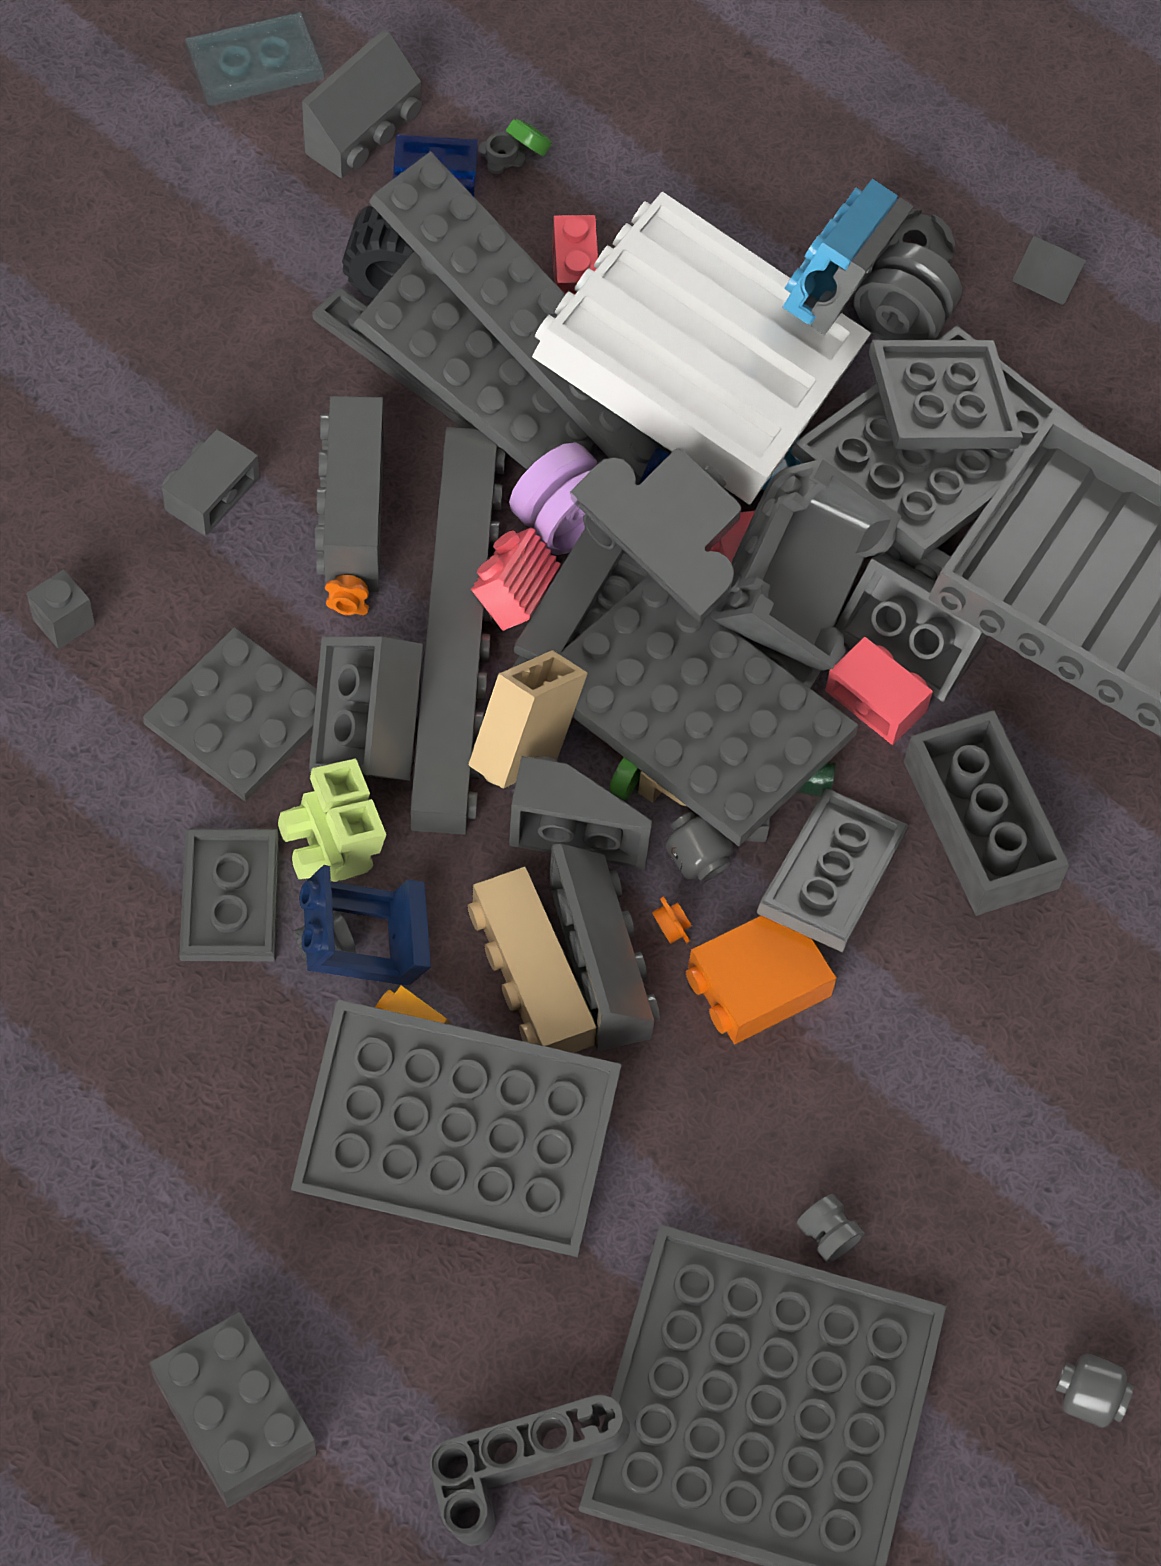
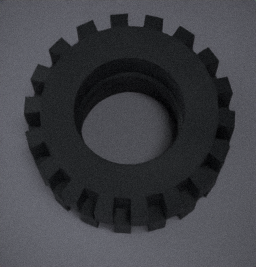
(373, 252)

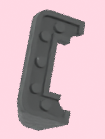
(803, 561)

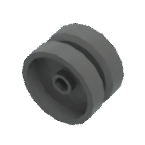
(908, 294)

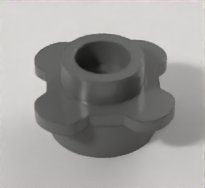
(501, 143)

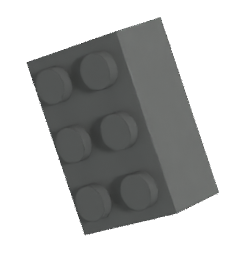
(233, 1409)

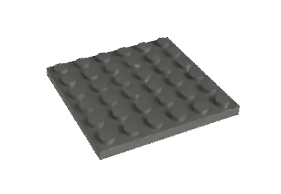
(765, 1407)

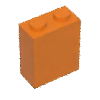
(758, 976)

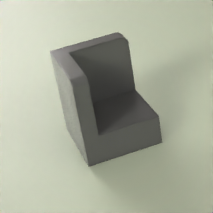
(1048, 270)

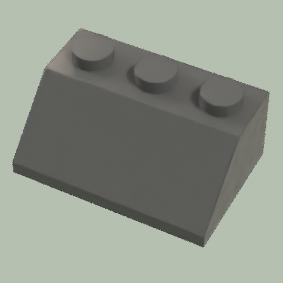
(360, 106)
(922, 637)
(367, 705)

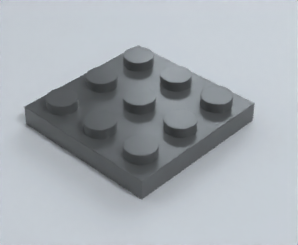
(945, 394)
(236, 714)

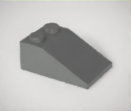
(565, 807)

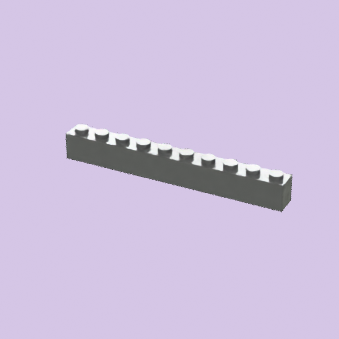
(455, 634)

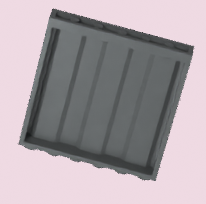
(1070, 568)

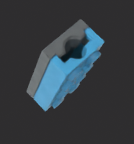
(844, 255)

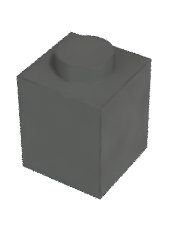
(61, 609)

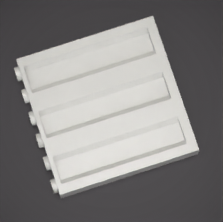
(695, 345)

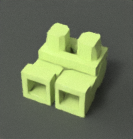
(336, 821)

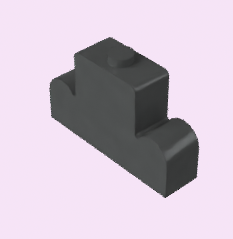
(667, 524)

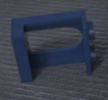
(406, 927)

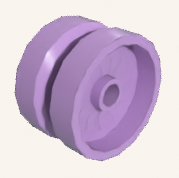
(544, 496)

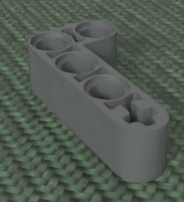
(531, 1457)

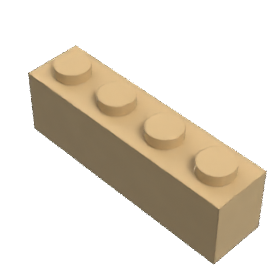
(531, 963)

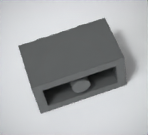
(210, 482)

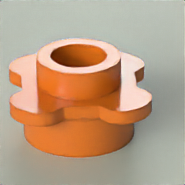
(347, 595)
(672, 921)

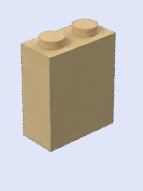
(527, 716)

